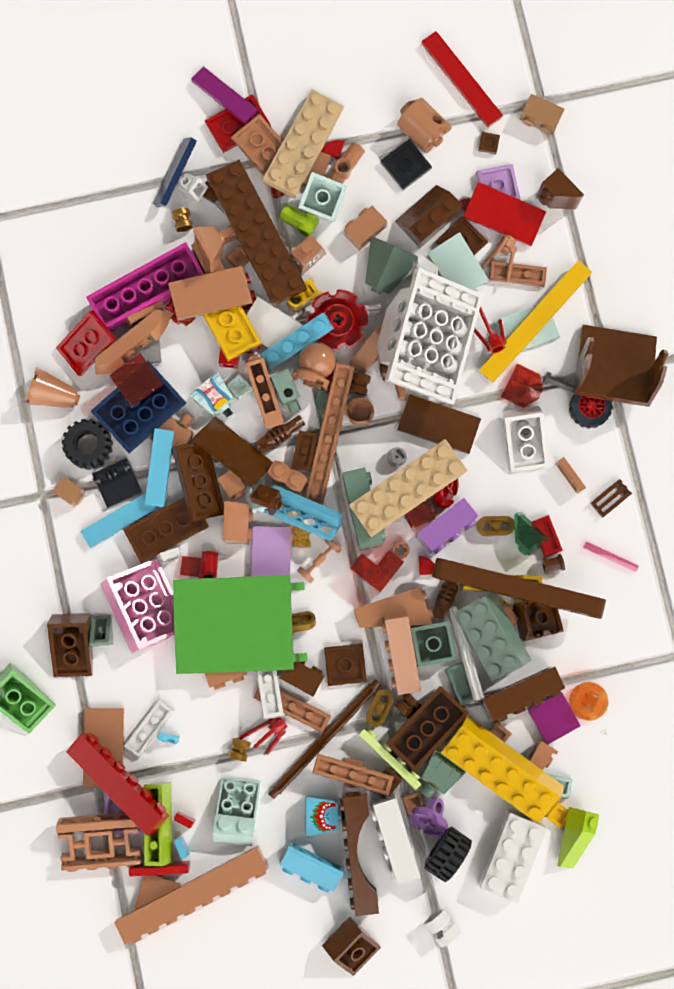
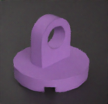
(430, 818)

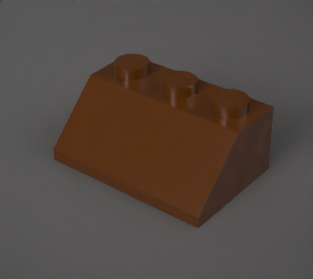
(429, 215)

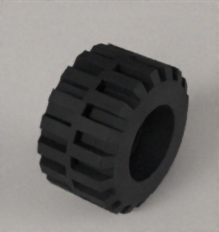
(73, 436)
(448, 854)

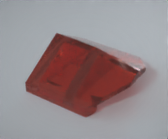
(523, 387)

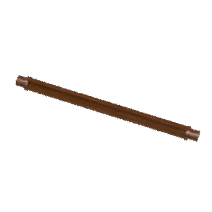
(322, 741)

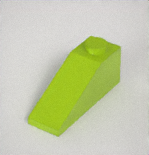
(577, 835)

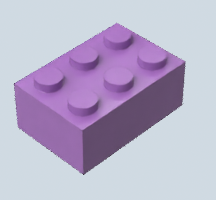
(447, 527)

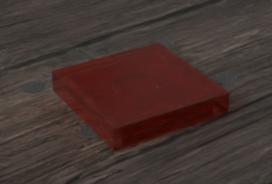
(136, 380)

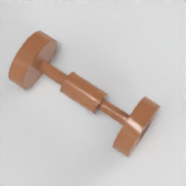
(317, 562)

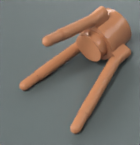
(505, 246)

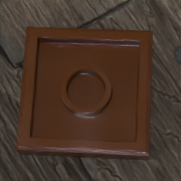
(472, 237)
(345, 664)

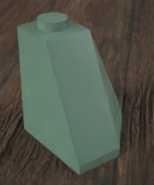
(387, 266)

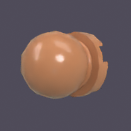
(315, 364)

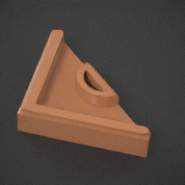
(153, 888)

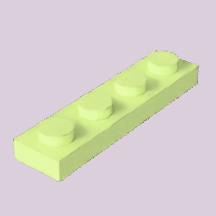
(397, 763)

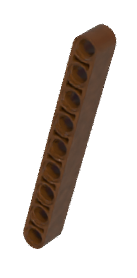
(519, 588)

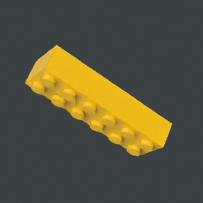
(502, 769)

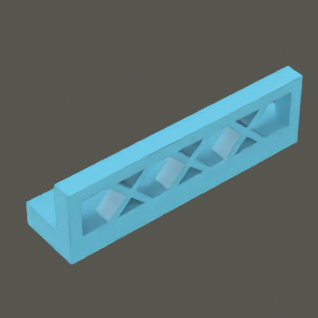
(307, 510)

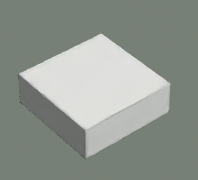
(171, 554)

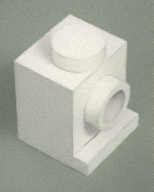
(188, 183)

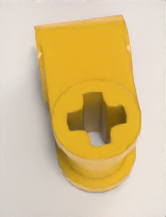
(306, 297)

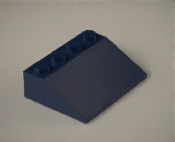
(136, 423)

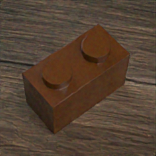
(303, 677)

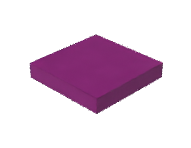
(554, 718)

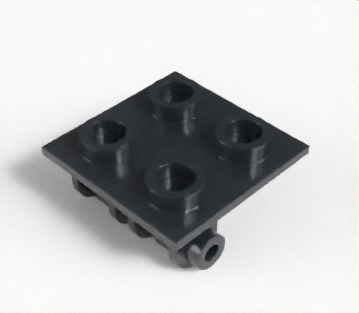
(117, 482)

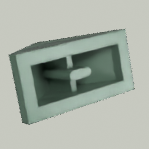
(101, 631)

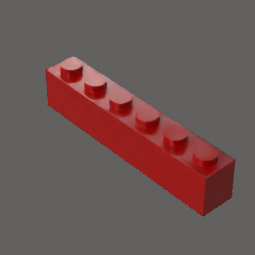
(118, 783)

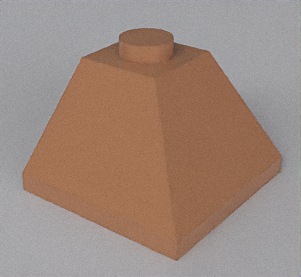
(210, 245)

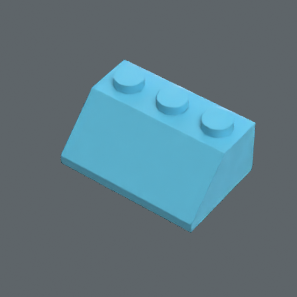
(311, 867)

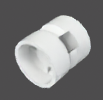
(444, 930)

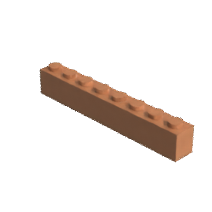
(192, 894)

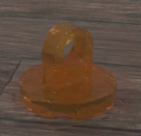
(588, 701)

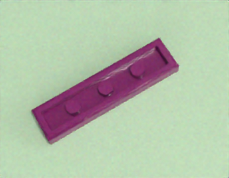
(224, 95)

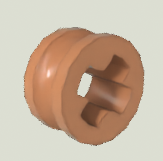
(405, 546)

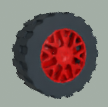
(589, 411)

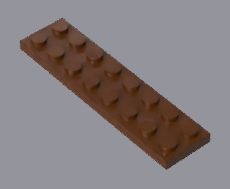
(256, 232)

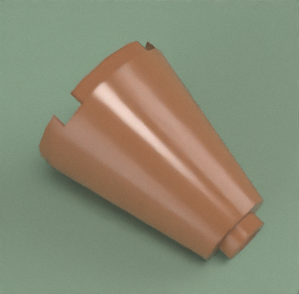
(51, 391)

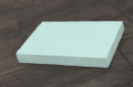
(458, 263)
(512, 321)

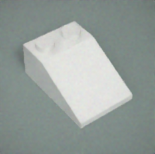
(525, 438)

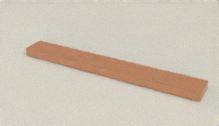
(329, 433)

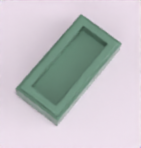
(459, 683)

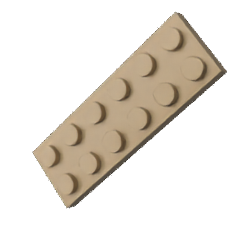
(303, 144)
(408, 488)

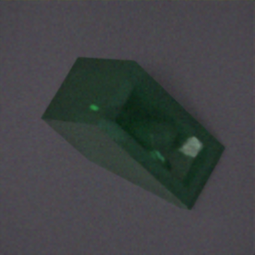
(527, 535)

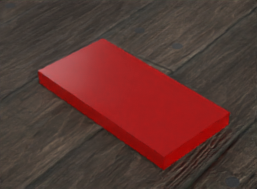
(504, 214)

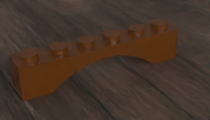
(364, 892)

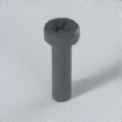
(557, 382)

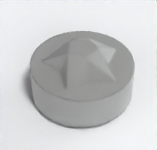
(396, 457)

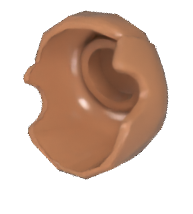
(359, 411)

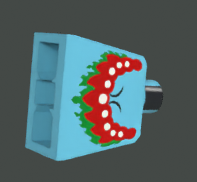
(321, 815)

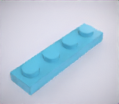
(297, 341)

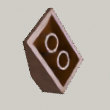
(70, 644)

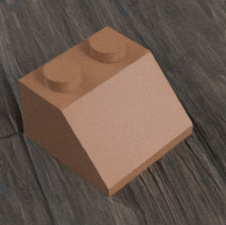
(236, 523)

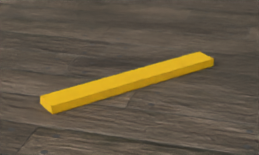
(536, 321)

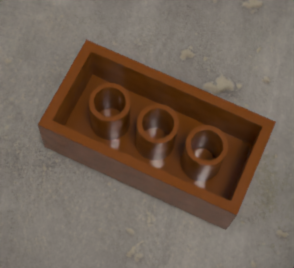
(522, 693)
(427, 728)

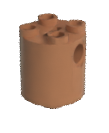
(423, 124)

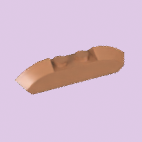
(139, 336)

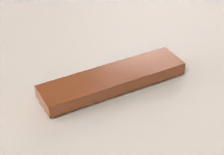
(302, 711)
(353, 774)

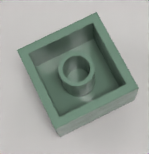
(433, 644)

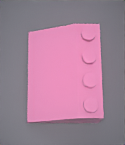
(141, 604)

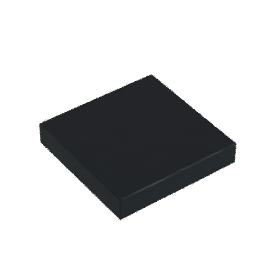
(406, 164)

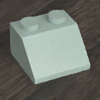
(323, 196)

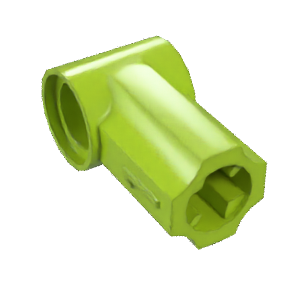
(303, 222)

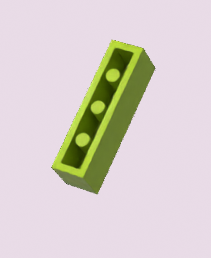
(159, 845)

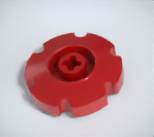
(353, 317)

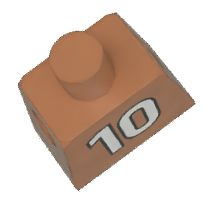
(307, 254)

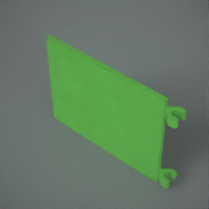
(234, 624)

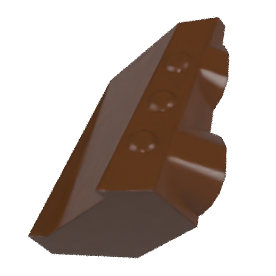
(536, 620)

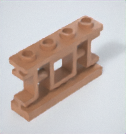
(98, 826)

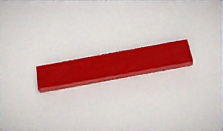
(462, 79)

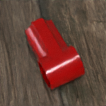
(209, 564)

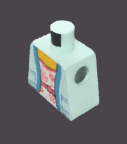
(214, 397)

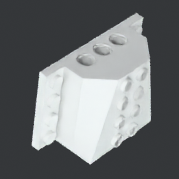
(429, 335)

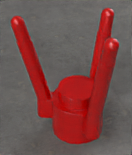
(495, 342)
(276, 726)

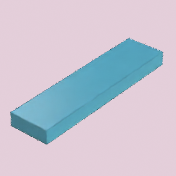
(159, 467)
(117, 521)

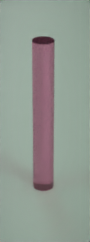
(610, 556)

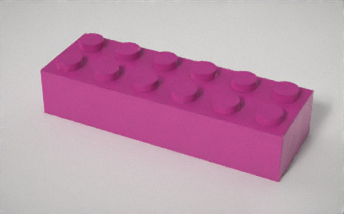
(143, 286)

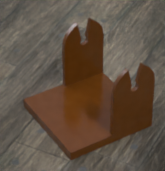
(619, 366)

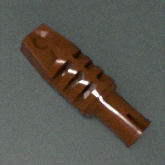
(279, 434)
(445, 599)

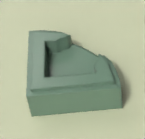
(321, 400)

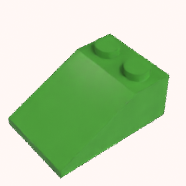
(22, 699)

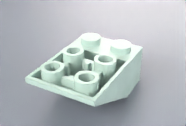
(236, 811)

